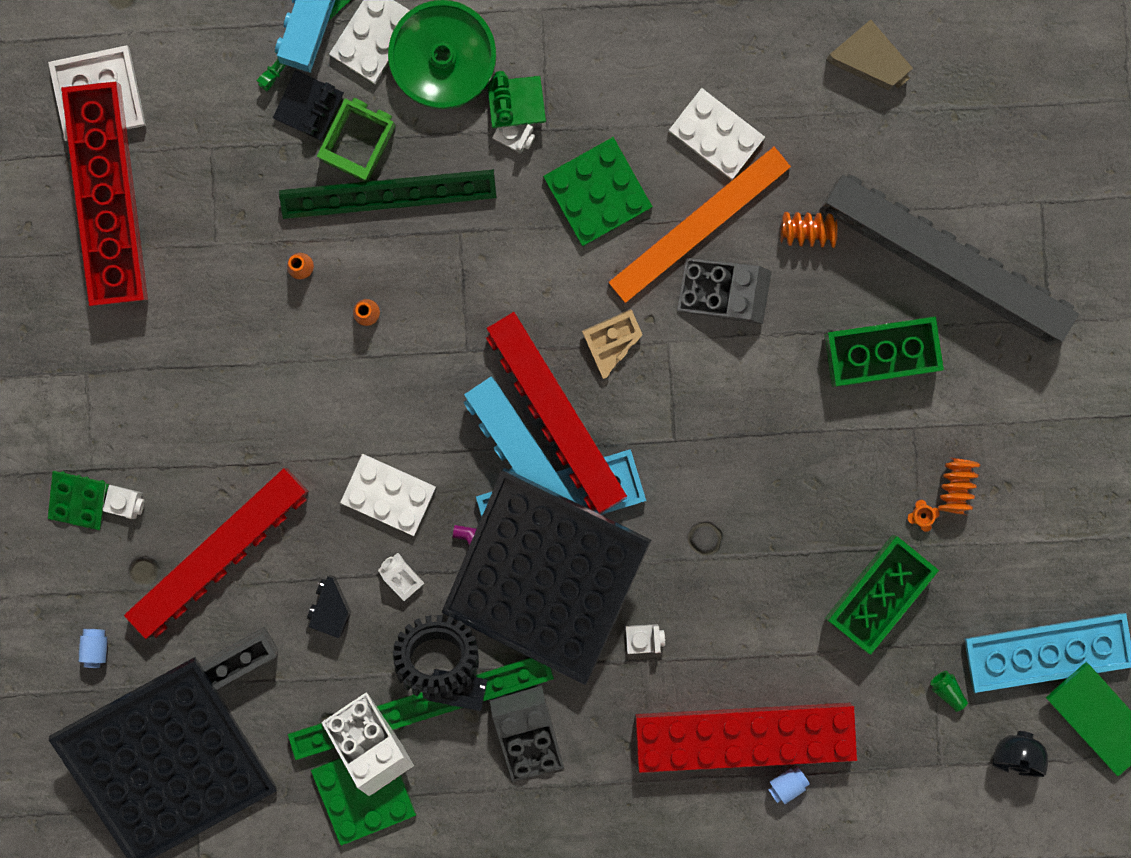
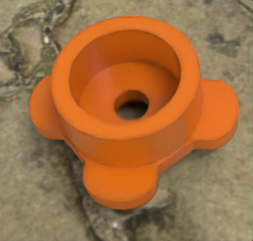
(924, 523)

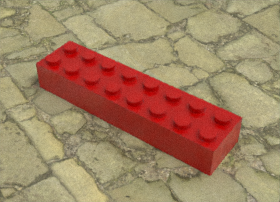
(104, 193)
(746, 737)

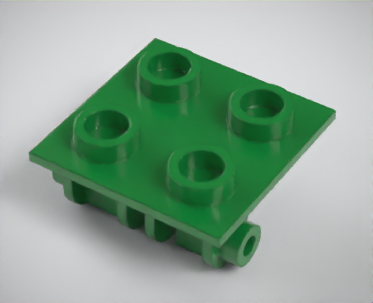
(515, 100)
(77, 500)

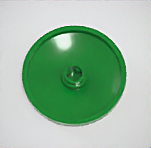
(442, 54)

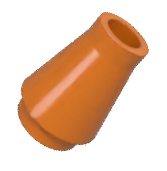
(304, 270)
(372, 315)

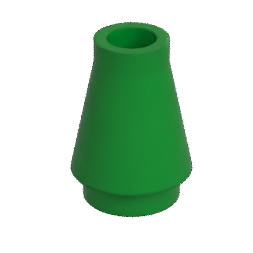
(948, 689)

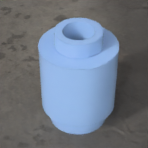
(93, 648)
(788, 785)

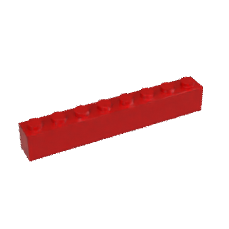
(556, 413)
(216, 553)

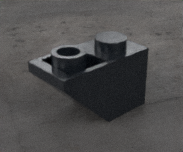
(331, 609)

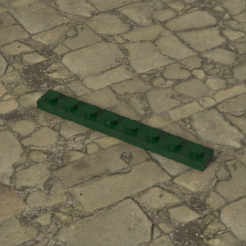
(387, 194)

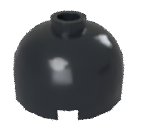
(1021, 755)

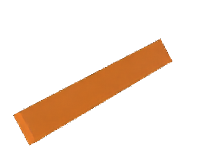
(699, 224)

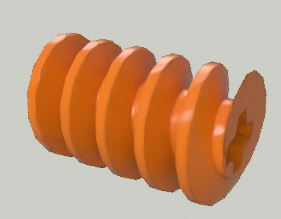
(809, 229)
(958, 486)

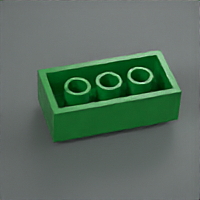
(883, 351)

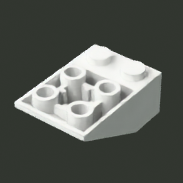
(367, 745)

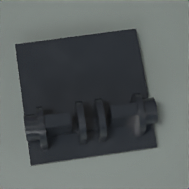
(308, 105)

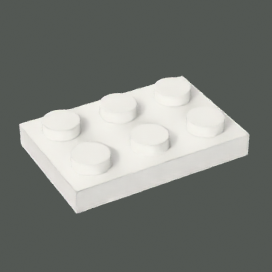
(367, 38)
(716, 134)
(388, 494)

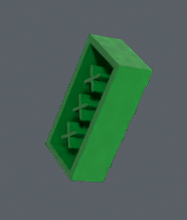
(881, 594)

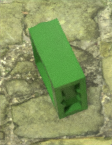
(359, 108)

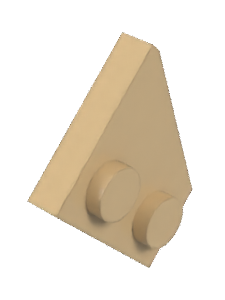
(612, 340)

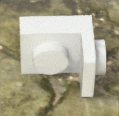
(515, 137)
(123, 502)
(400, 576)
(644, 638)

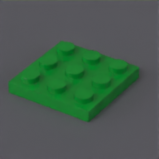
(597, 191)
(355, 812)

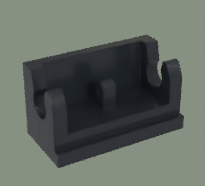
(470, 698)

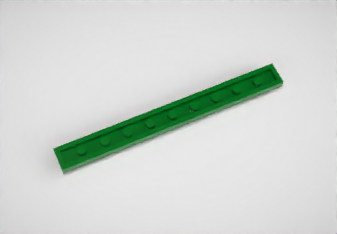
(415, 709)

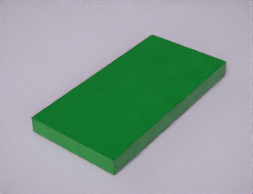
(1096, 716)

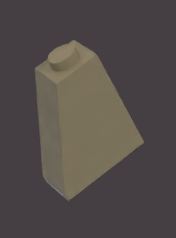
(872, 58)

